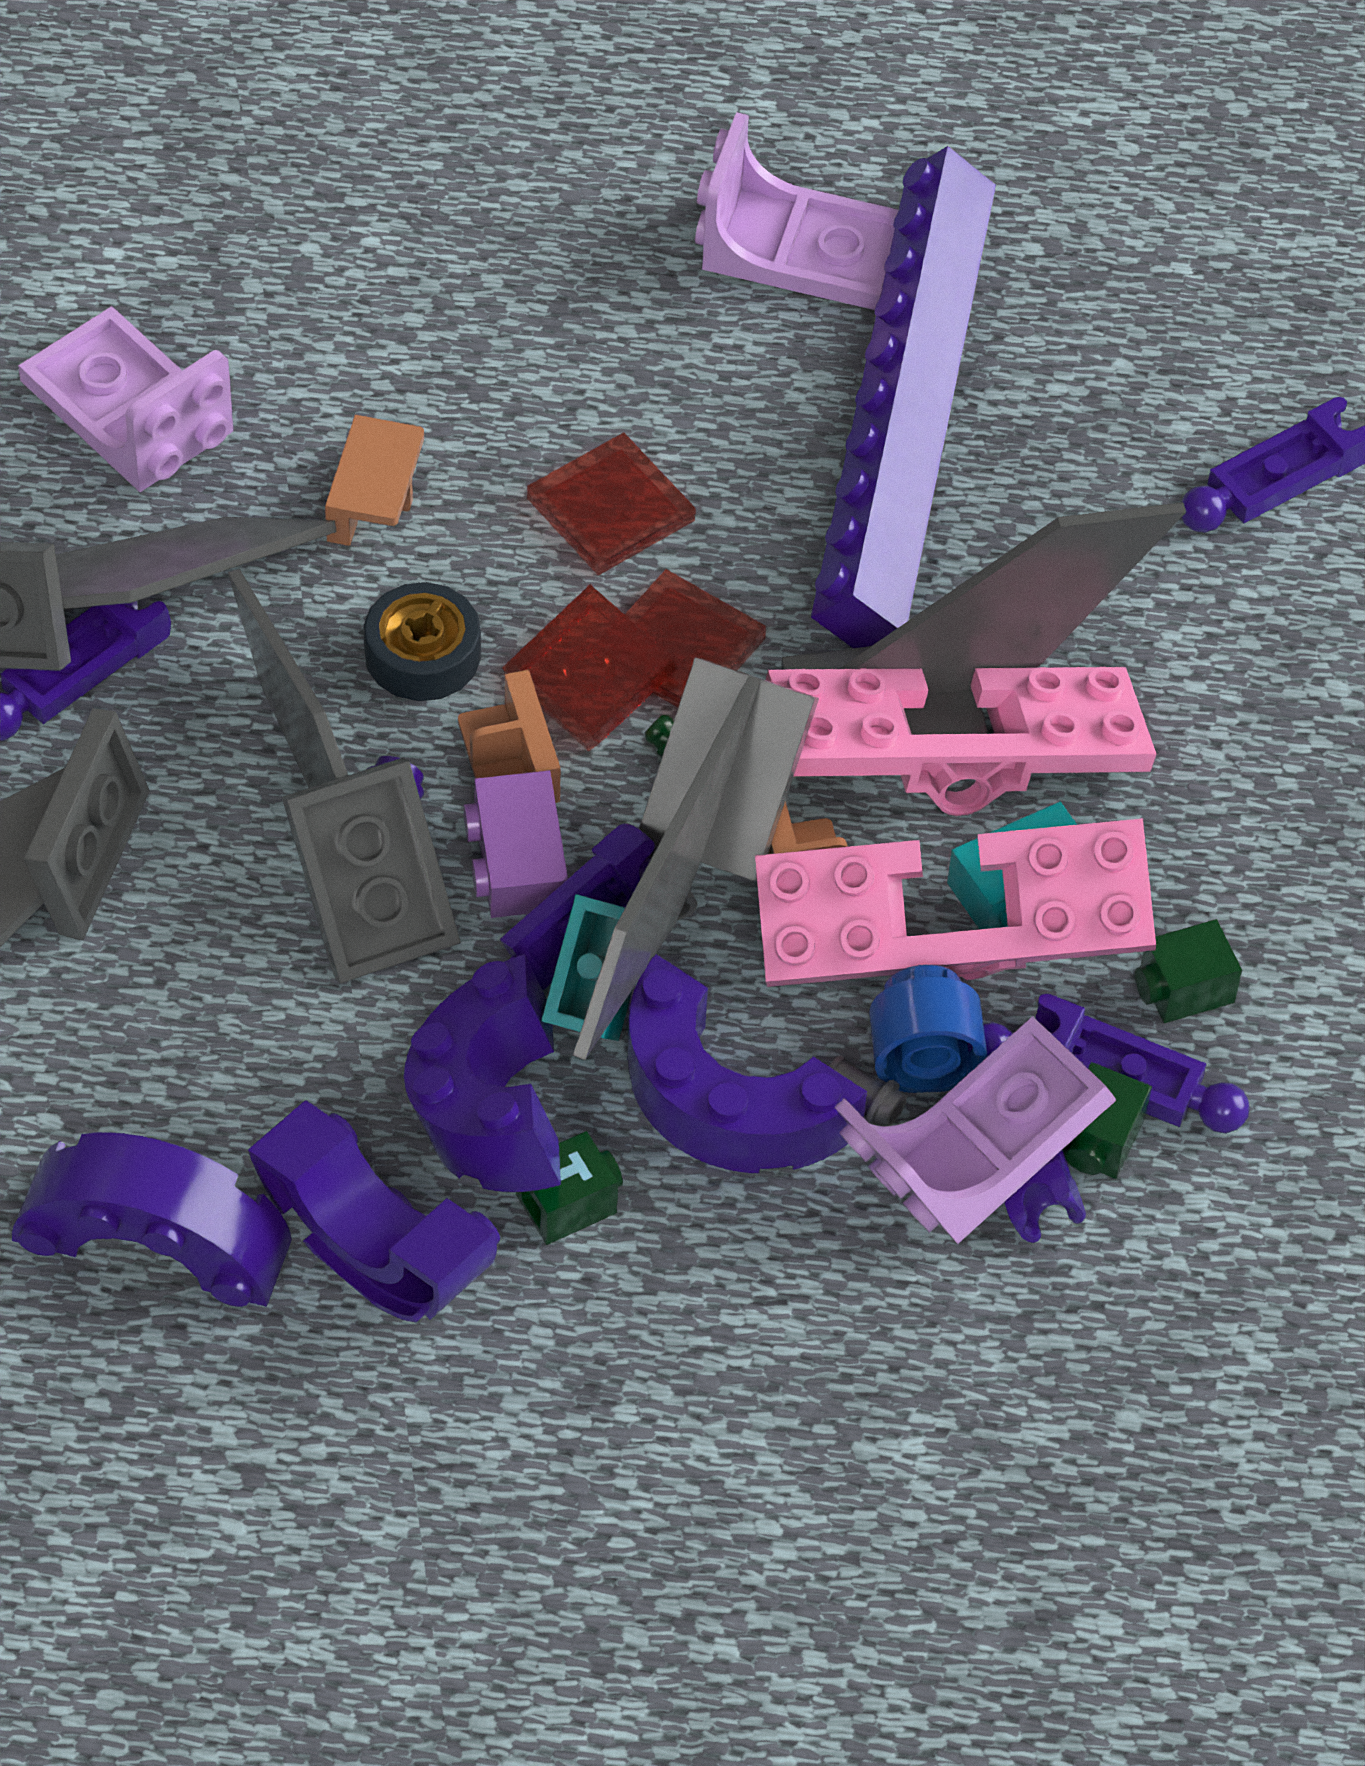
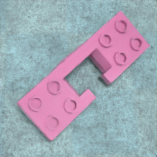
(1038, 717)
(1064, 891)

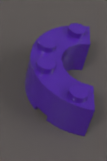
(460, 1077)
(713, 1110)
(161, 1199)
(364, 1228)

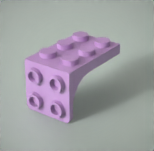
(788, 233)
(132, 397)
(984, 1132)

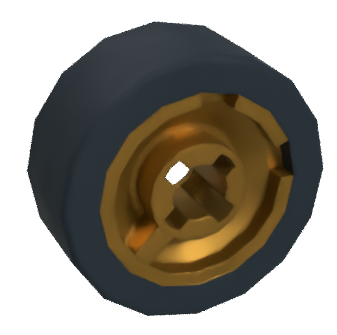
(446, 647)

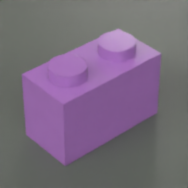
(517, 841)

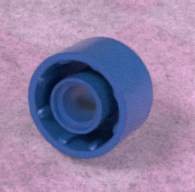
(924, 1029)

